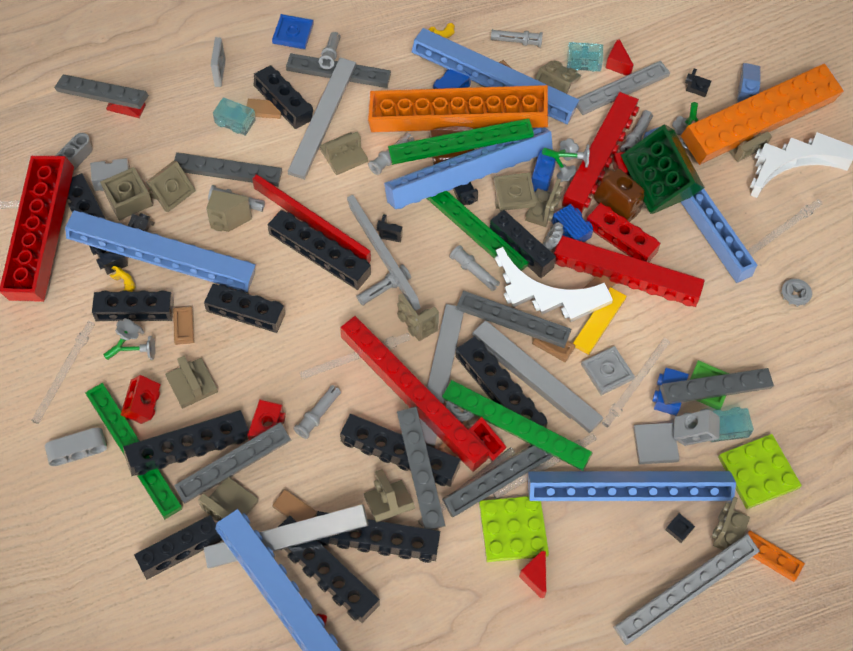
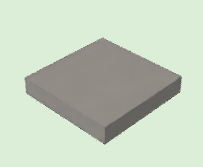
(218, 62)
(607, 370)
(656, 443)

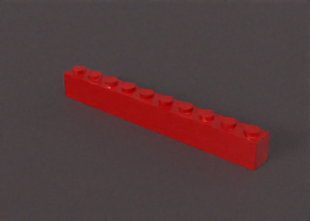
(414, 394)

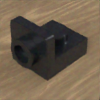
(697, 84)
(466, 194)
(141, 222)
(389, 231)

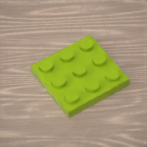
(760, 471)
(512, 529)

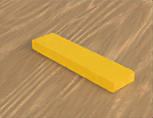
(598, 323)

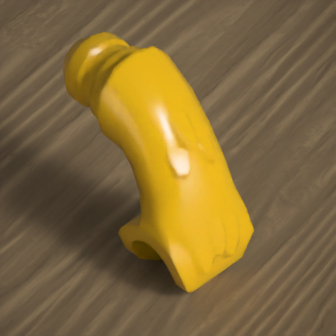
(446, 33)
(129, 284)

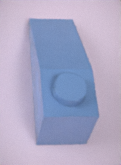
(749, 81)

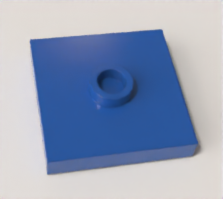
(292, 31)

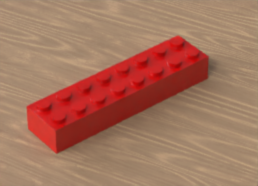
(36, 229)

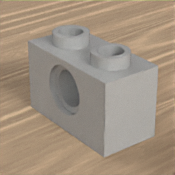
(697, 427)

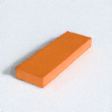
(776, 558)

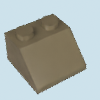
(126, 193)
(228, 210)

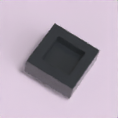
(680, 528)

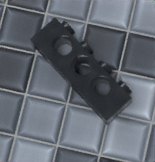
(283, 96)
(513, 233)
(142, 311)
(251, 315)
(177, 547)

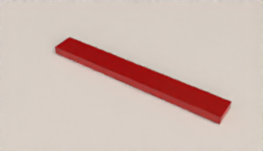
(312, 219)

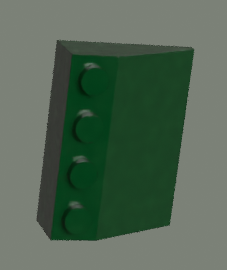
(662, 169)

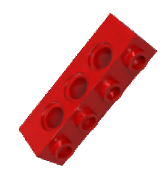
(624, 242)

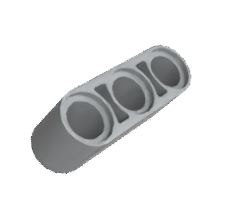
(77, 149)
(75, 446)

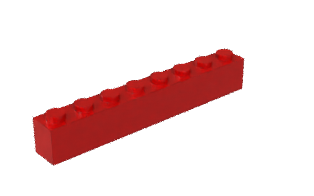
(601, 150)
(629, 271)

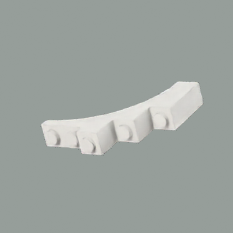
(818, 151)
(575, 302)

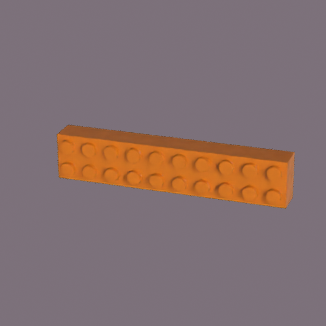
(456, 107)
(761, 113)

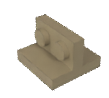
(344, 152)
(170, 186)
(514, 192)
(191, 382)
(388, 498)

